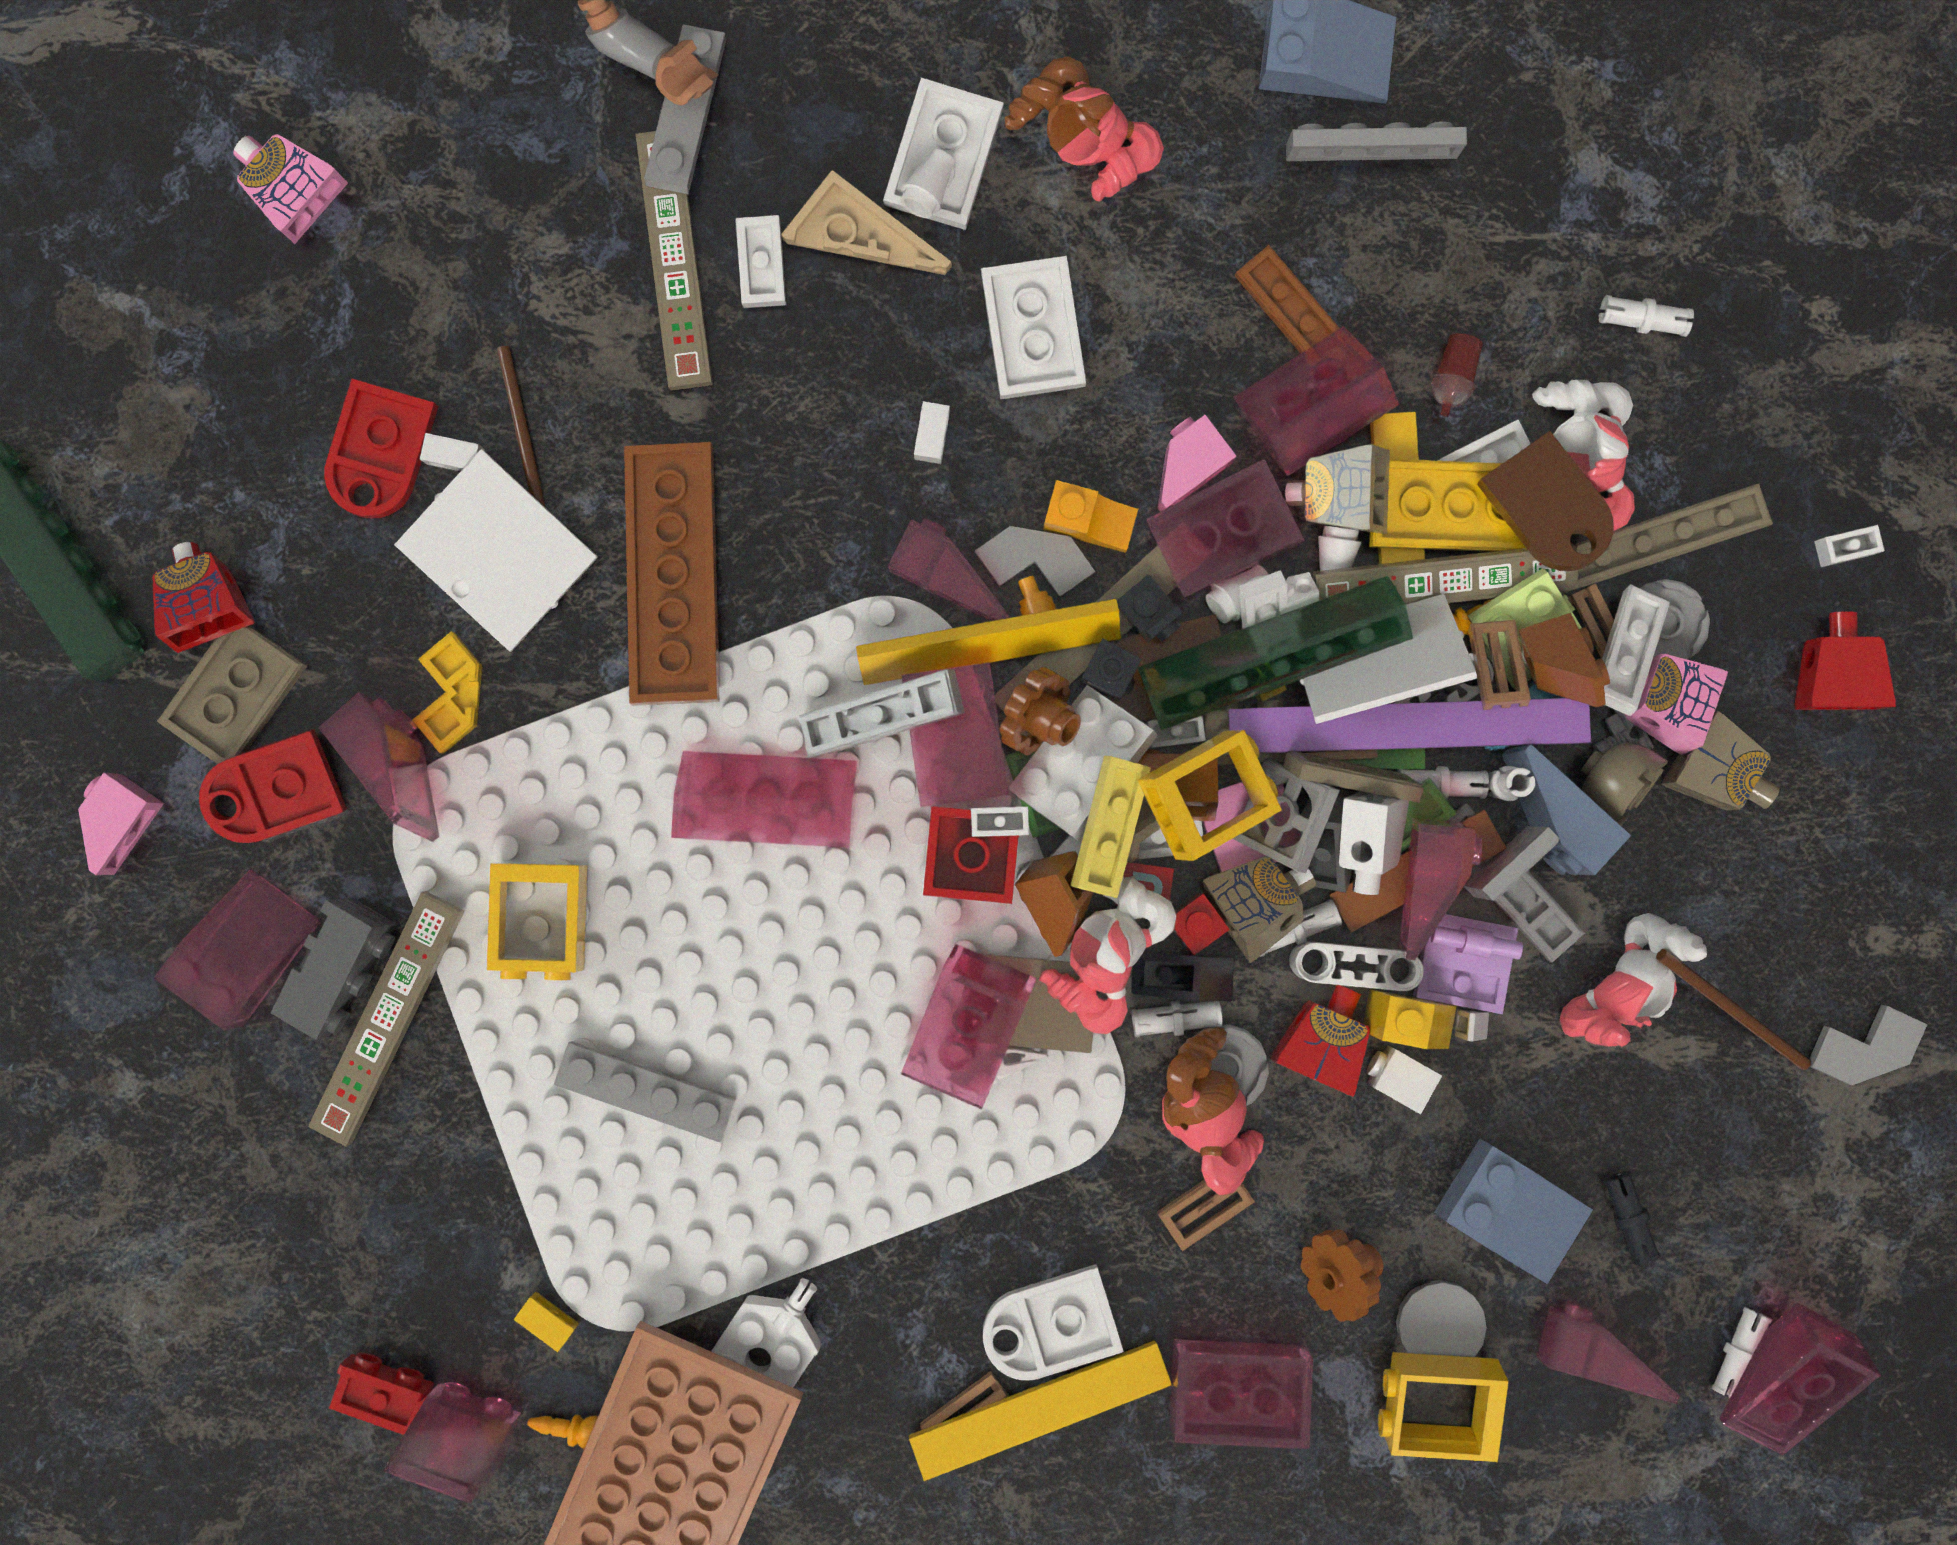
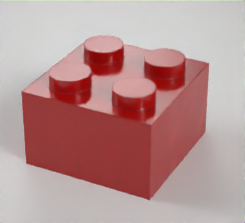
(967, 865)

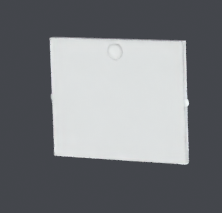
(496, 550)
(1414, 667)

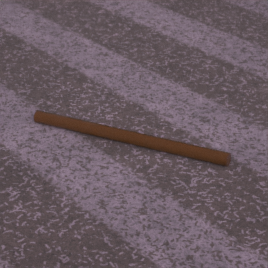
(520, 423)
(1733, 1009)

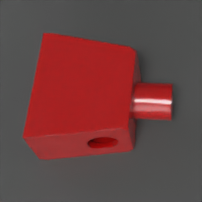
(1844, 670)

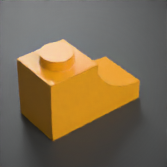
(1089, 517)

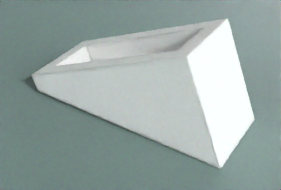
(1471, 1024)

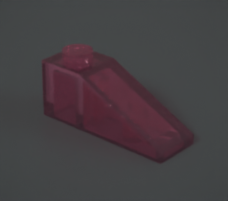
(939, 567)
(1586, 1349)

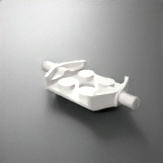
(776, 1327)

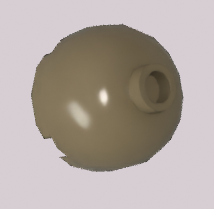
(1621, 777)

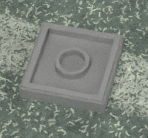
(1512, 863)

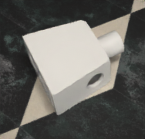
(1371, 837)

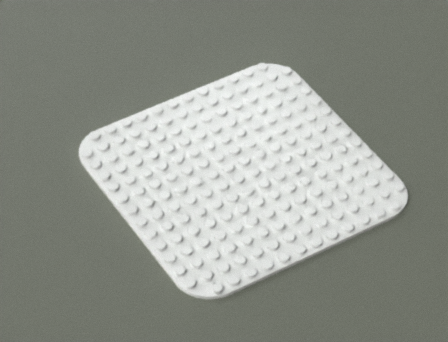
(737, 971)

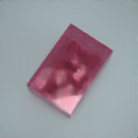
(962, 754)
(1241, 1394)

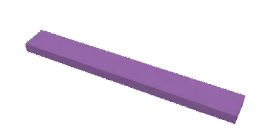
(1416, 726)

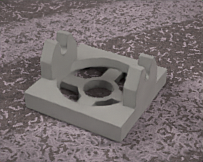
(1322, 799)

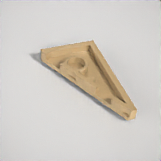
(852, 225)

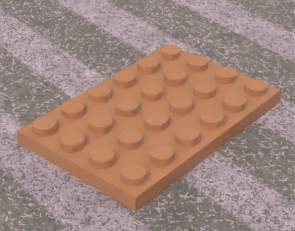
(675, 1449)

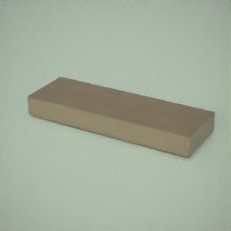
(1353, 776)

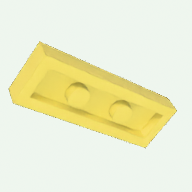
(1110, 827)

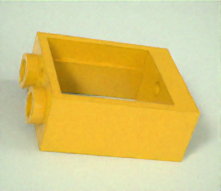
(1173, 813)
(575, 919)
(1474, 1443)

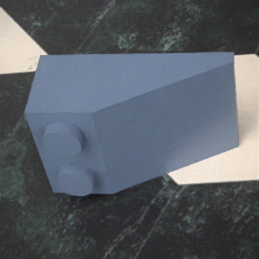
(1328, 49)
(1584, 829)
(1513, 1211)

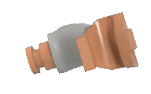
(639, 47)

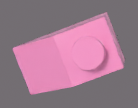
(1192, 460)
(114, 820)

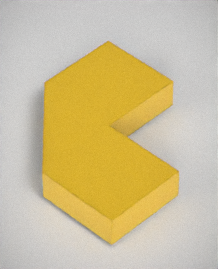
(457, 709)

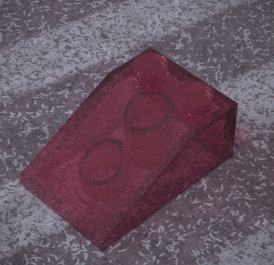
(1226, 529)
(386, 760)
(1436, 872)
(238, 951)
(968, 1026)
(1797, 1379)
(455, 1442)

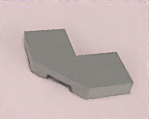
(1052, 553)
(1886, 1048)

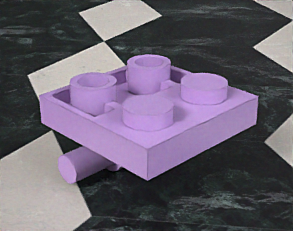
(1468, 963)

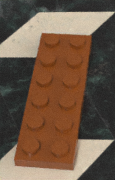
(671, 574)

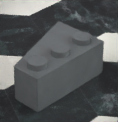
(334, 968)

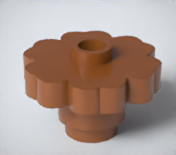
(1039, 713)
(1342, 1274)

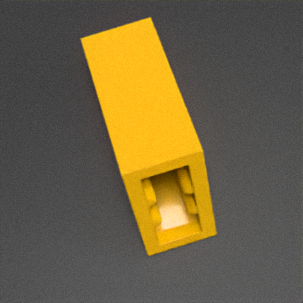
(1409, 1020)

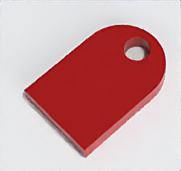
(377, 445)
(273, 789)

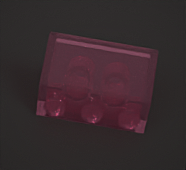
(1317, 400)

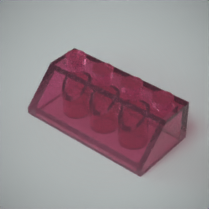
(765, 799)

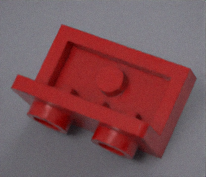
(379, 1392)

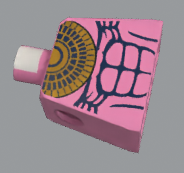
(287, 183)
(1679, 702)

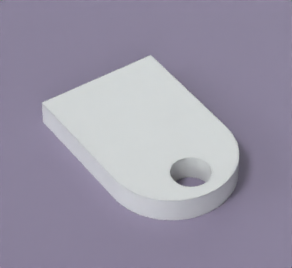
(1057, 1325)

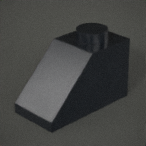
(1184, 976)

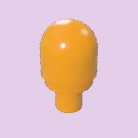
(1034, 600)

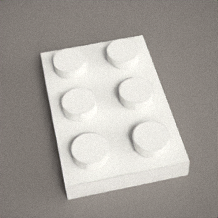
(954, 123)
(1033, 327)
(1064, 778)

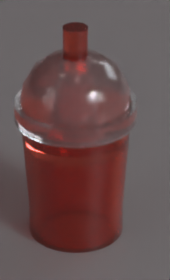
(1456, 372)

